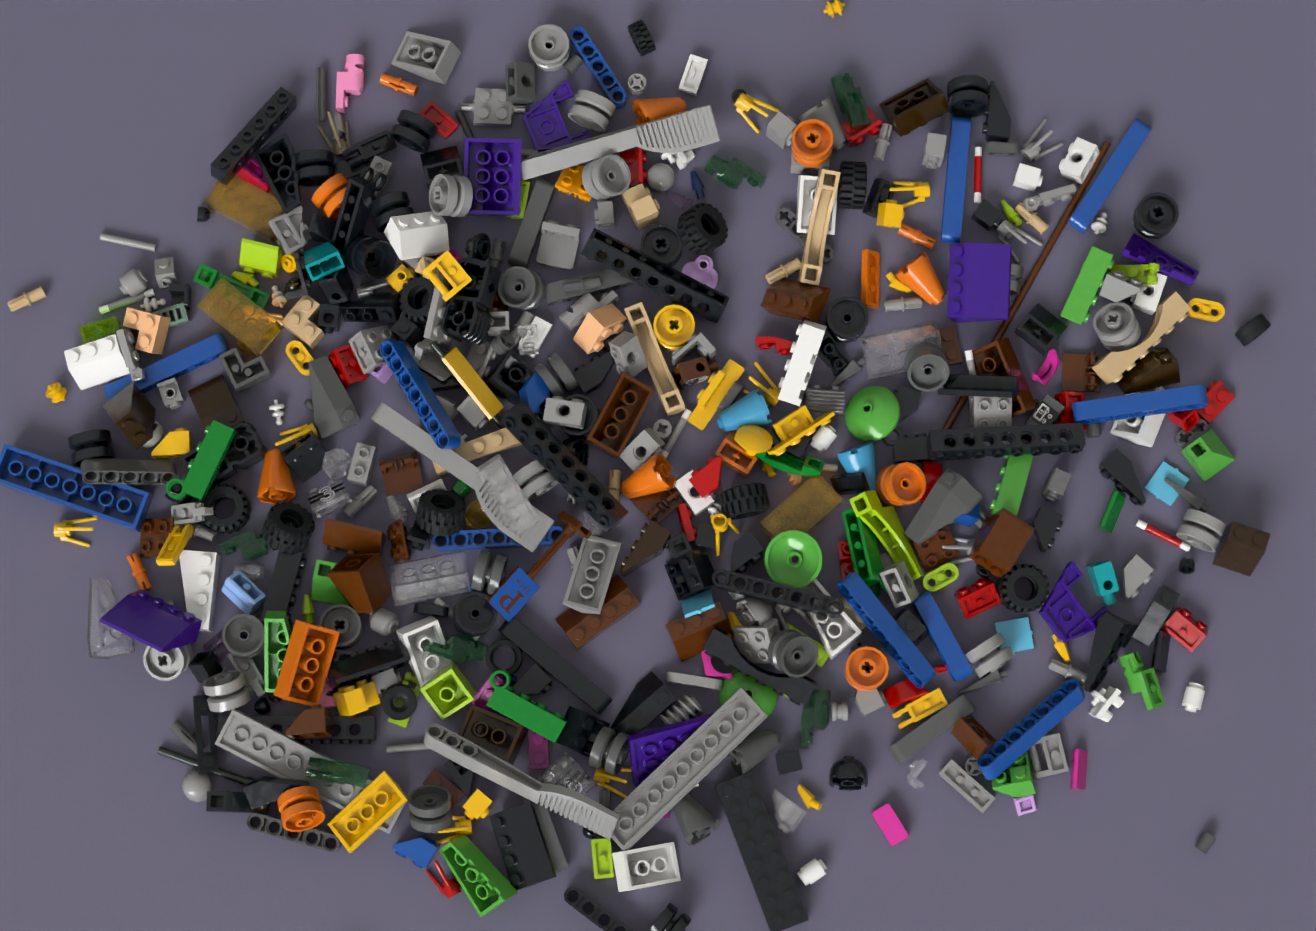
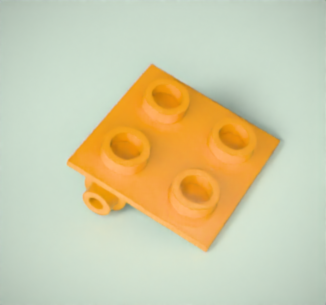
(571, 181)

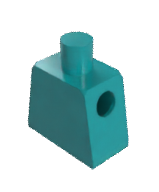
(322, 261)
(1098, 574)

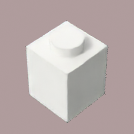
(1027, 177)

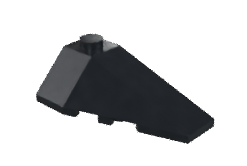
(280, 169)
(509, 377)
(1108, 638)
(643, 705)

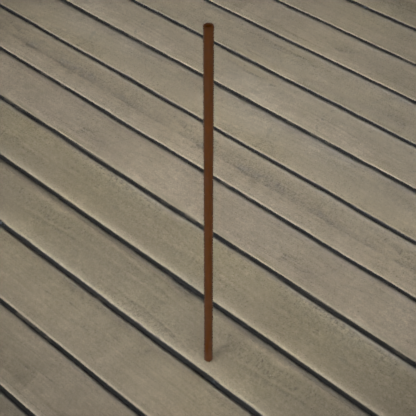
(1036, 268)

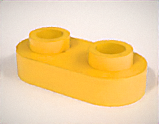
(1204, 310)
(299, 359)

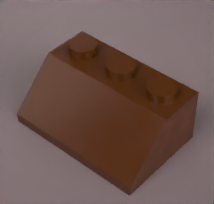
(796, 300)
(352, 538)
(691, 633)
(311, 723)

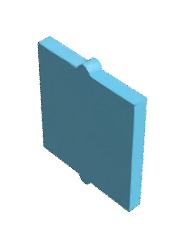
(1163, 490)
(697, 603)
(1016, 633)

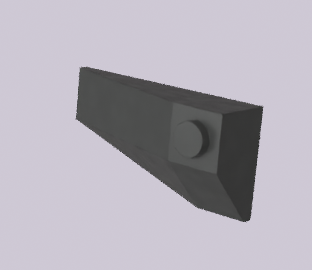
(330, 401)
(946, 501)

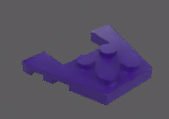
(546, 123)
(1063, 610)

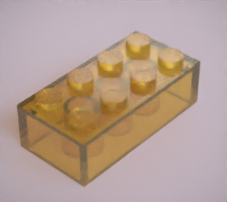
(245, 206)
(240, 316)
(803, 508)

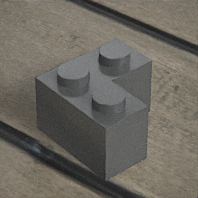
(244, 374)

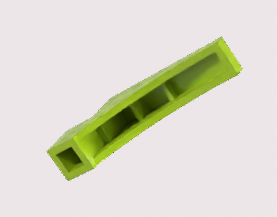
(887, 528)

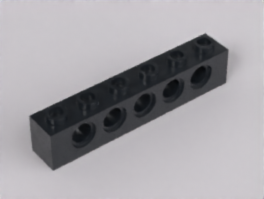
(253, 136)

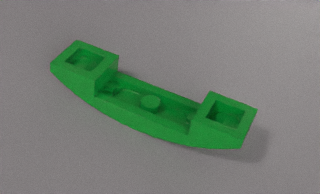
(209, 277)
(794, 465)

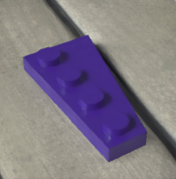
(1145, 253)

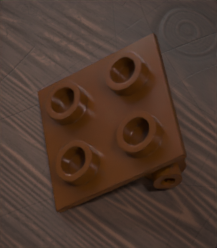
(1078, 374)
(401, 474)
(658, 505)
(154, 534)
(396, 534)
(931, 550)

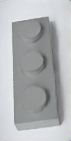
(966, 786)

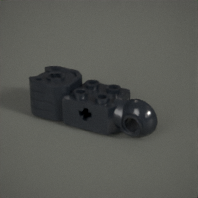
(466, 313)
(235, 457)

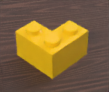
(356, 699)

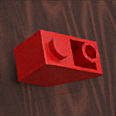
(709, 478)

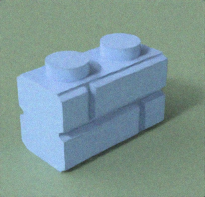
(243, 592)

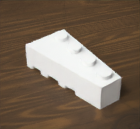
(802, 362)
(200, 584)
(834, 632)

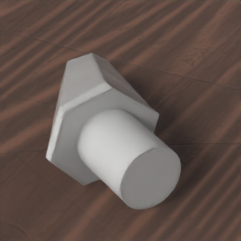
(338, 120)

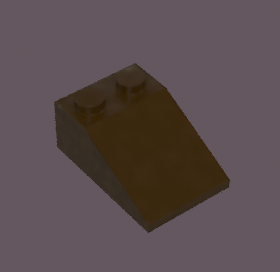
(1152, 371)
(215, 402)
(493, 733)

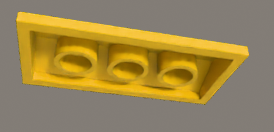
(472, 383)
(367, 811)

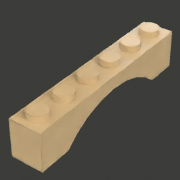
(818, 226)
(1167, 313)
(657, 367)
(483, 447)

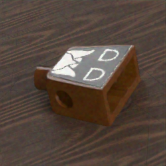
(693, 372)

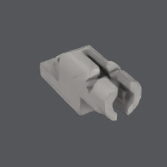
(584, 305)

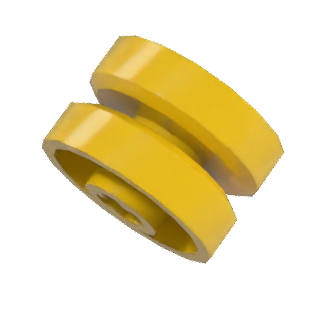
(673, 316)

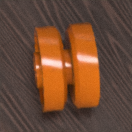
(812, 143)
(330, 196)
(901, 484)
(874, 661)
(300, 808)

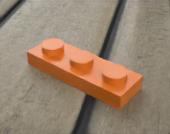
(870, 278)

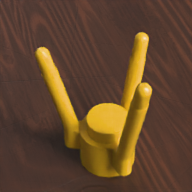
(745, 102)
(919, 189)
(770, 394)
(302, 431)
(720, 524)
(65, 529)
(602, 778)
(461, 827)

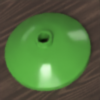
(881, 417)
(780, 554)
(762, 695)

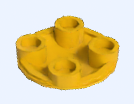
(753, 439)

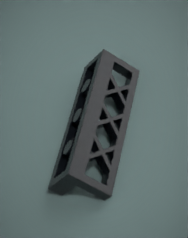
(981, 385)

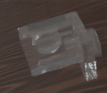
(528, 339)
(916, 767)

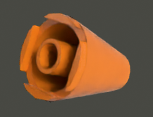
(657, 108)
(922, 279)
(649, 478)
(275, 479)

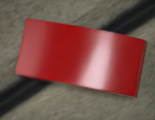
(781, 345)
(932, 473)
(845, 559)
(902, 692)

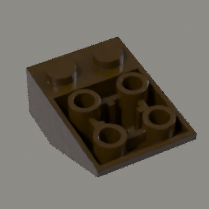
(649, 546)

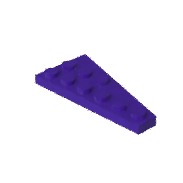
(654, 746)

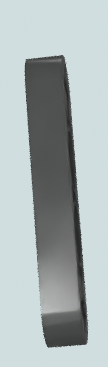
(800, 238)

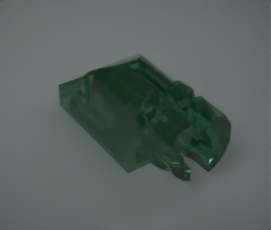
(850, 100)
(733, 173)
(249, 544)
(458, 649)
(814, 717)
(338, 772)

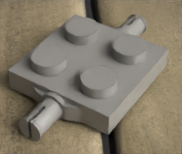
(492, 108)

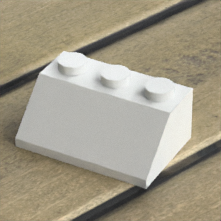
(417, 235)
(96, 362)
(1139, 429)

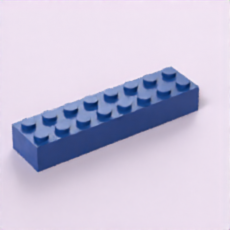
(66, 487)

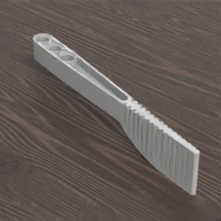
(665, 135)
(463, 471)
(561, 799)

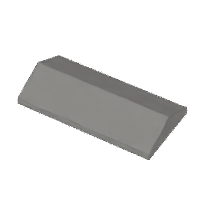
(592, 575)

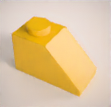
(174, 444)

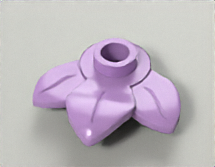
(704, 275)

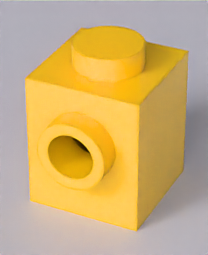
(890, 214)
(399, 277)
(477, 805)

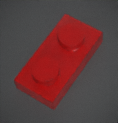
(436, 115)
(684, 516)

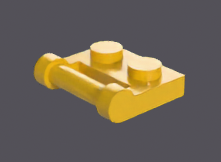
(451, 271)

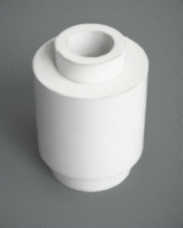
(823, 438)
(1193, 697)
(812, 871)

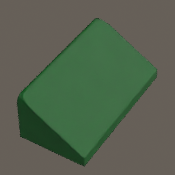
(1112, 512)

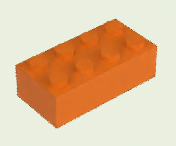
(306, 663)

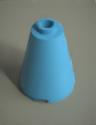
(746, 411)
(860, 460)

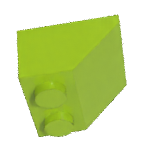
(260, 258)
(448, 691)

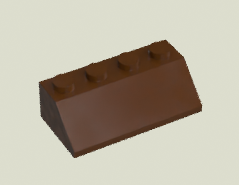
(1000, 360)
(620, 415)
(585, 627)

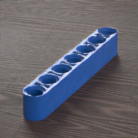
(1109, 175)
(955, 179)
(174, 365)
(420, 394)
(1140, 404)
(489, 542)
(886, 630)
(1031, 729)

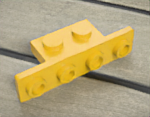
(713, 395)
(795, 426)

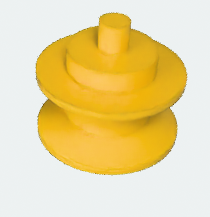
(833, 8)
(288, 262)
(56, 392)

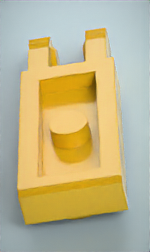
(174, 545)
(922, 707)

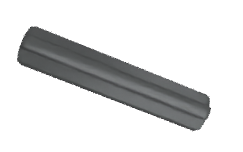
(320, 94)

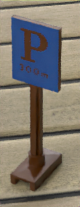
(519, 585)

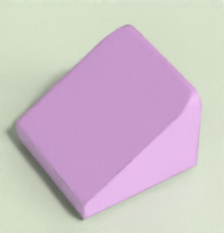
(382, 373)
(1024, 804)

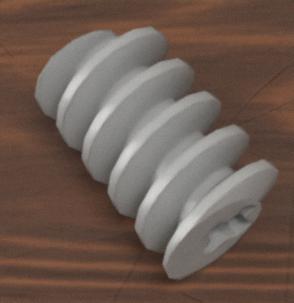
(682, 712)

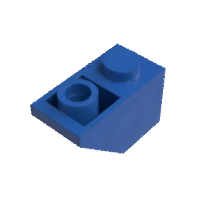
(534, 393)
(419, 849)

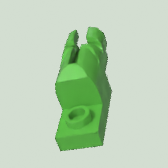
(1142, 680)

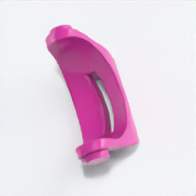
(1051, 359)
(710, 671)

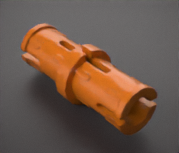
(398, 84)
(917, 236)
(139, 571)

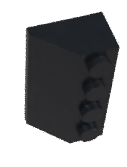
(367, 664)
(522, 846)

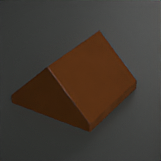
(973, 736)

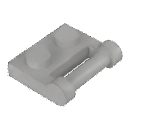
(1053, 755)

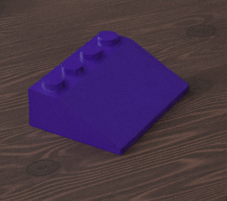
(494, 174)
(979, 282)
(153, 621)

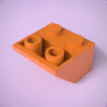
(736, 456)

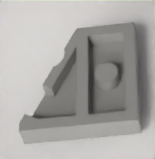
(289, 230)

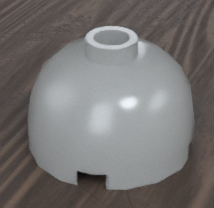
(754, 611)

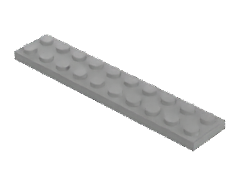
(285, 759)
(686, 768)

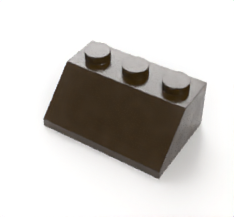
(914, 107)

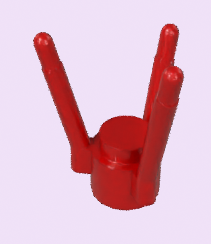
(449, 887)

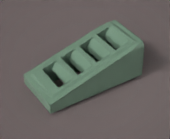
(184, 313)

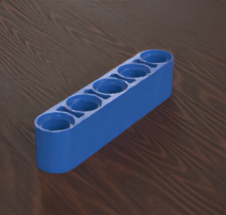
(597, 59)
(942, 637)

